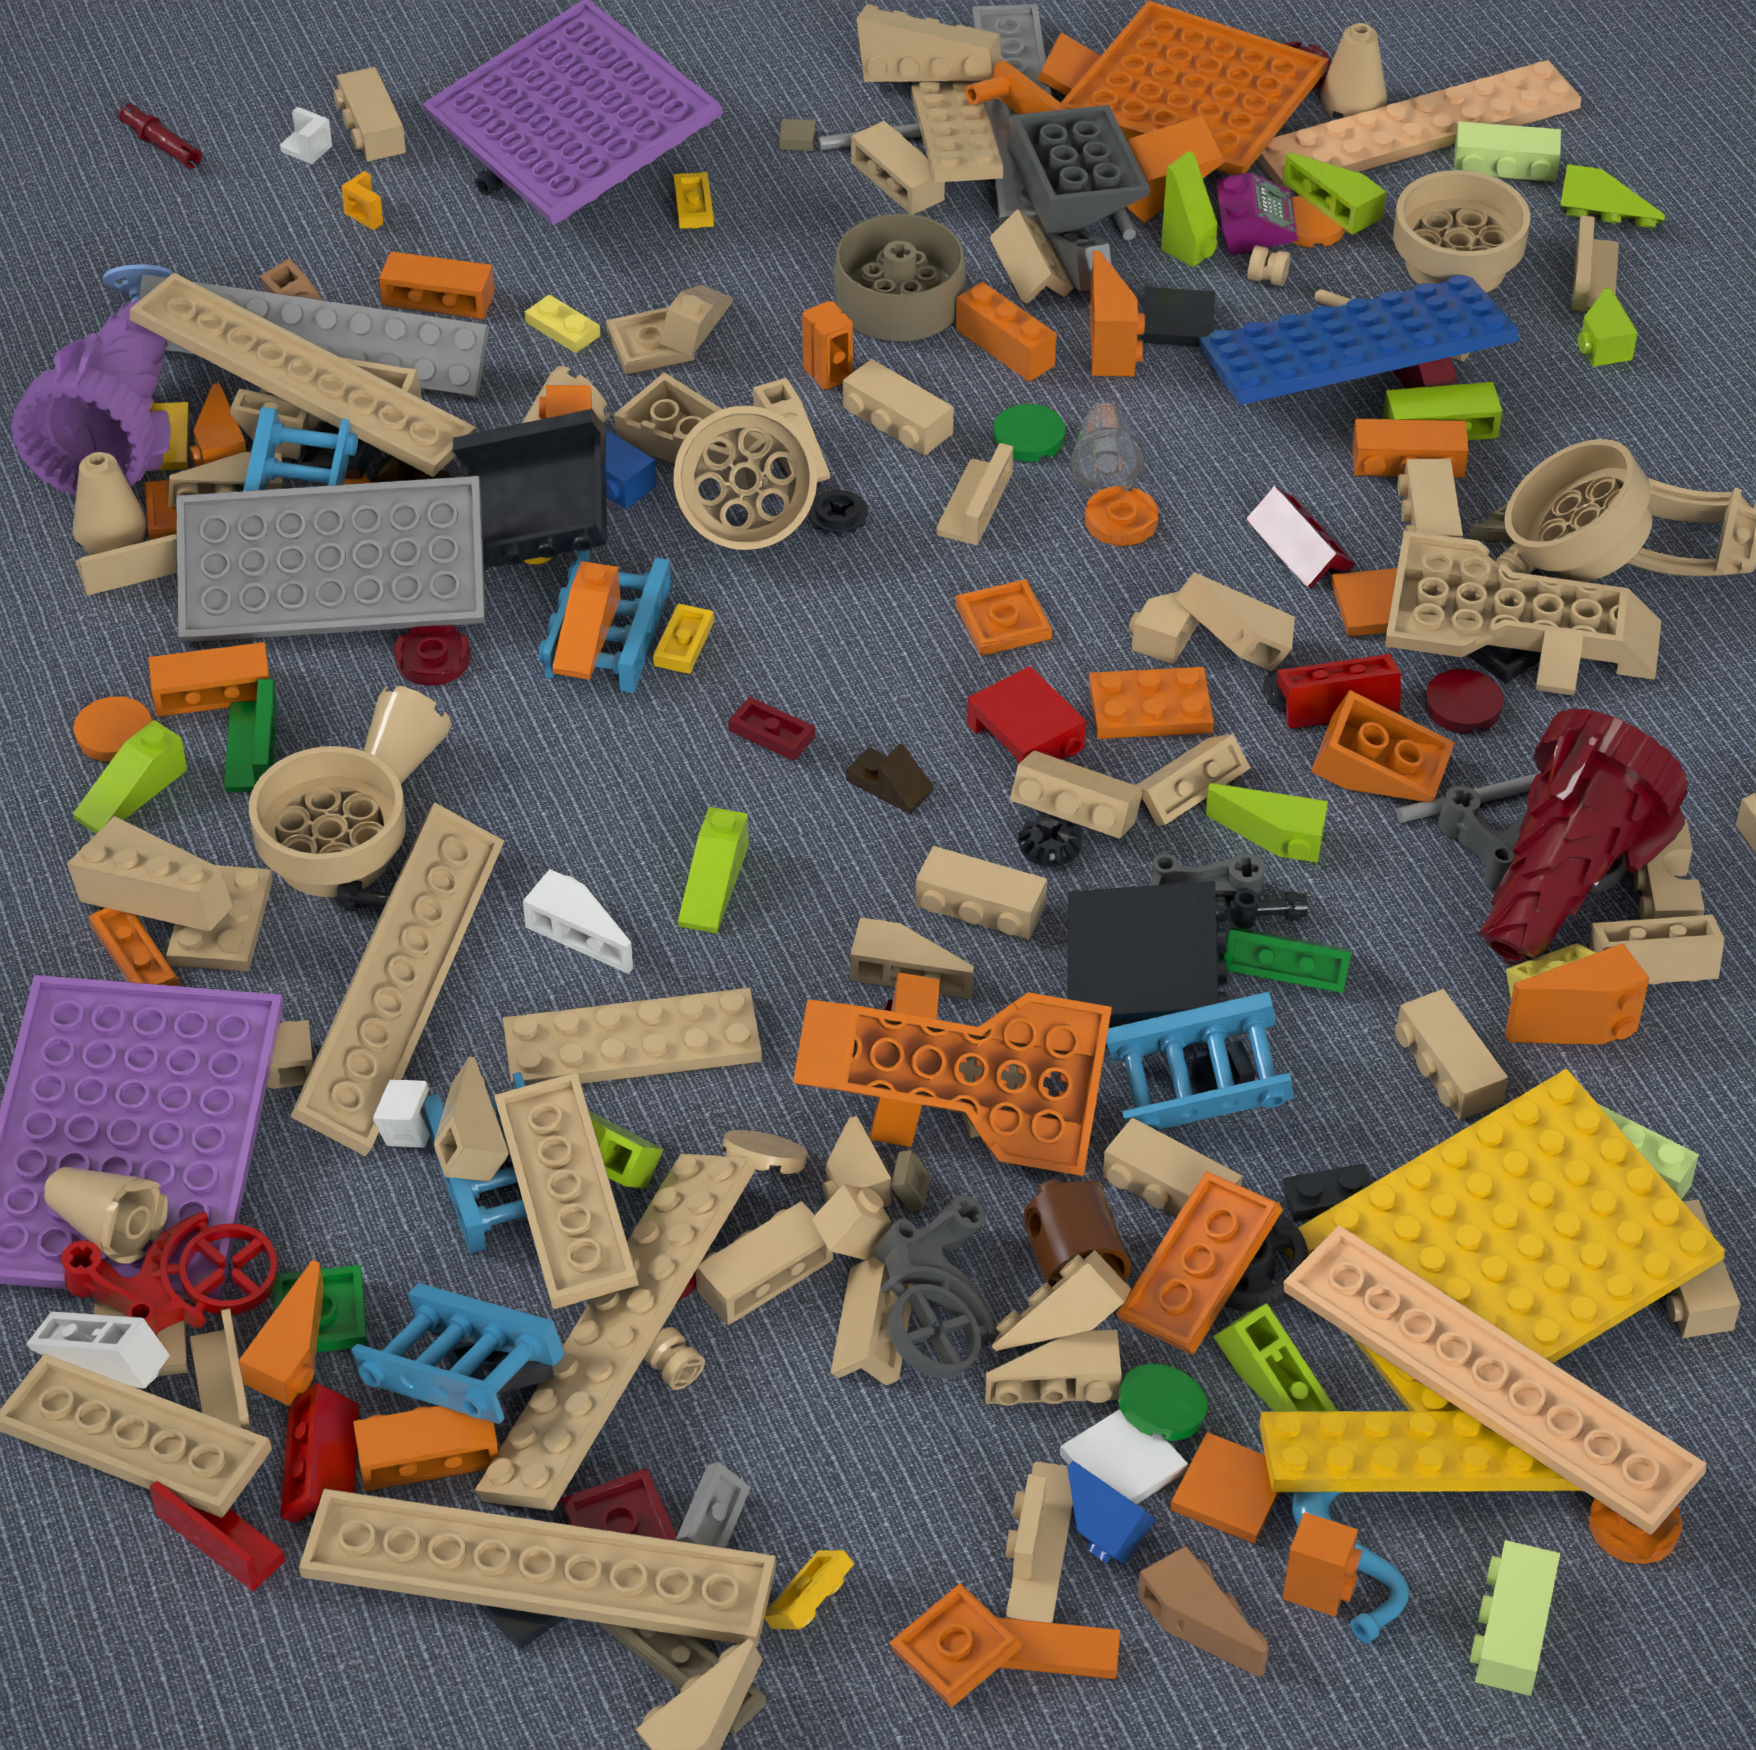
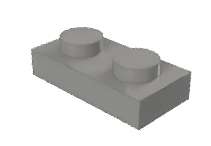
(714, 1508)

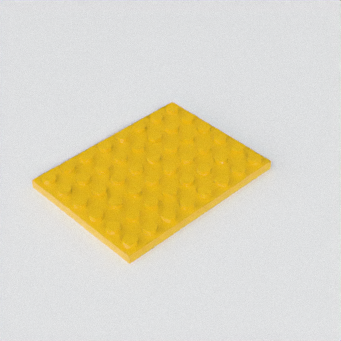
(1531, 1224)

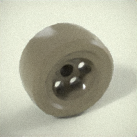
(899, 255)

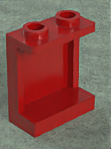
(1027, 716)

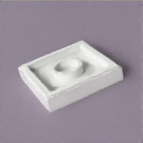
(1125, 1457)

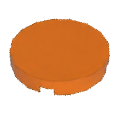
(1314, 226)
(1121, 516)
(107, 724)
(1629, 1542)

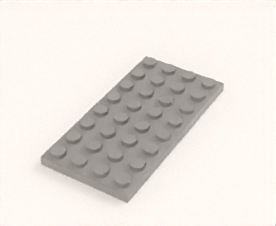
(330, 559)

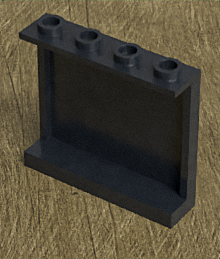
(539, 486)
(1147, 949)

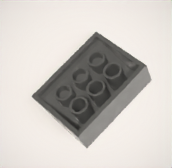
(1075, 165)

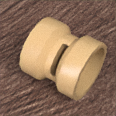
(1269, 266)
(677, 1362)

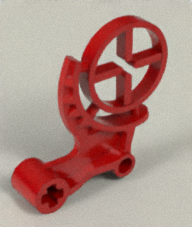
(150, 1292)

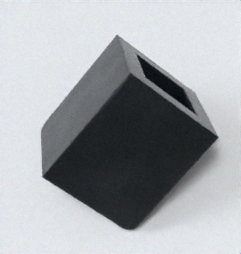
(1203, 1072)

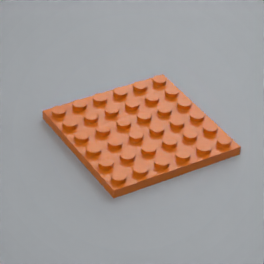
(1186, 66)

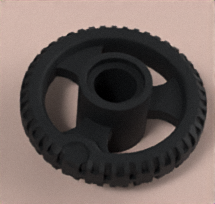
(1262, 1271)

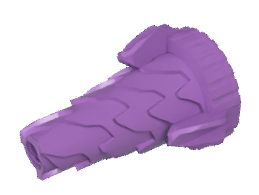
(96, 403)

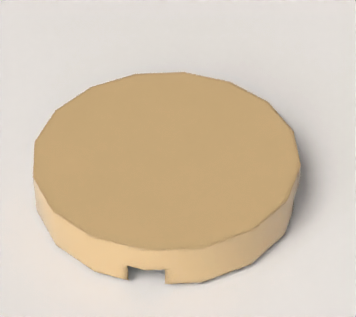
(765, 1150)

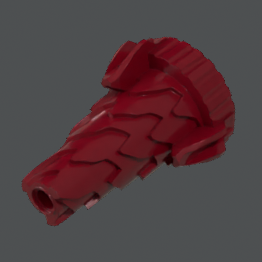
(1596, 797)

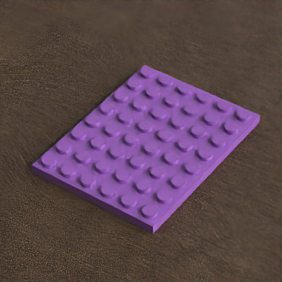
(572, 110)
(131, 1087)

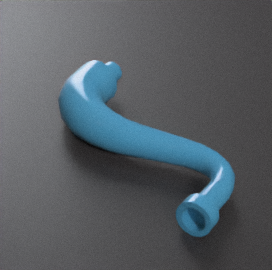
(1364, 1626)

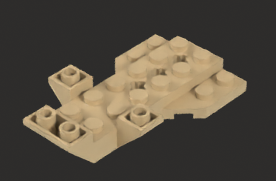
(1459, 600)

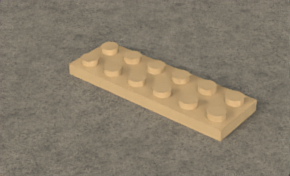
(955, 133)
(634, 1038)
(566, 1191)
(133, 1434)

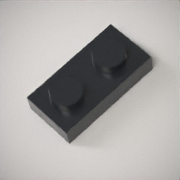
(1319, 1191)

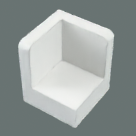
(310, 136)
(399, 1114)

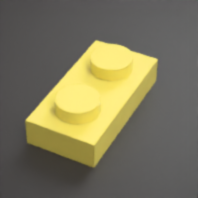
(562, 323)

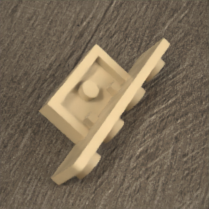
(1039, 1542)

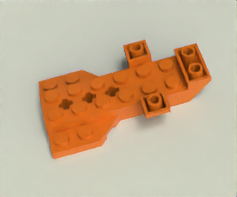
(915, 1060)

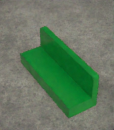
(251, 738)
(1288, 959)

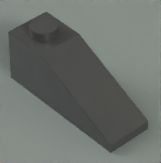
(1076, 253)

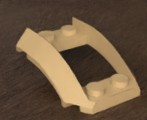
(1738, 536)

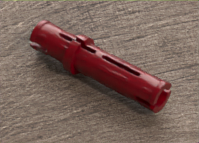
(151, 130)

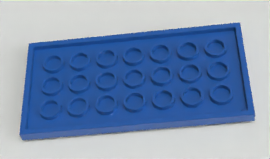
(1357, 339)

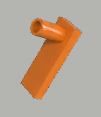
(1013, 90)

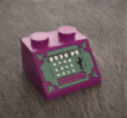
(1255, 213)

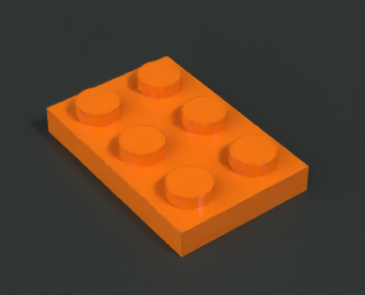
(1150, 702)

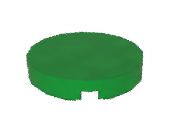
(1030, 430)
(1162, 1401)

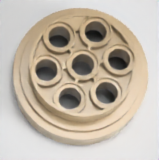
(1461, 227)
(730, 428)
(1582, 511)
(328, 818)

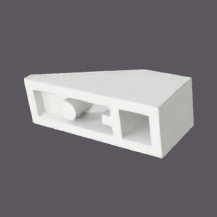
(573, 916)
(103, 1344)

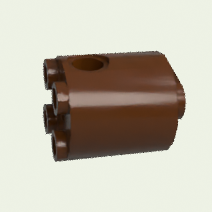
(1073, 1221)

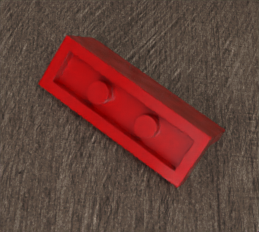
(1319, 689)
(317, 1450)
(225, 1540)

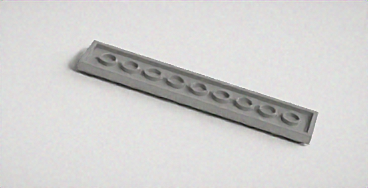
(1024, 49)
(442, 350)

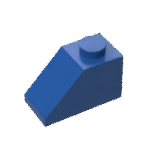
(628, 471)
(1106, 1516)

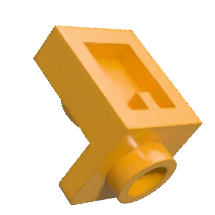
(362, 202)

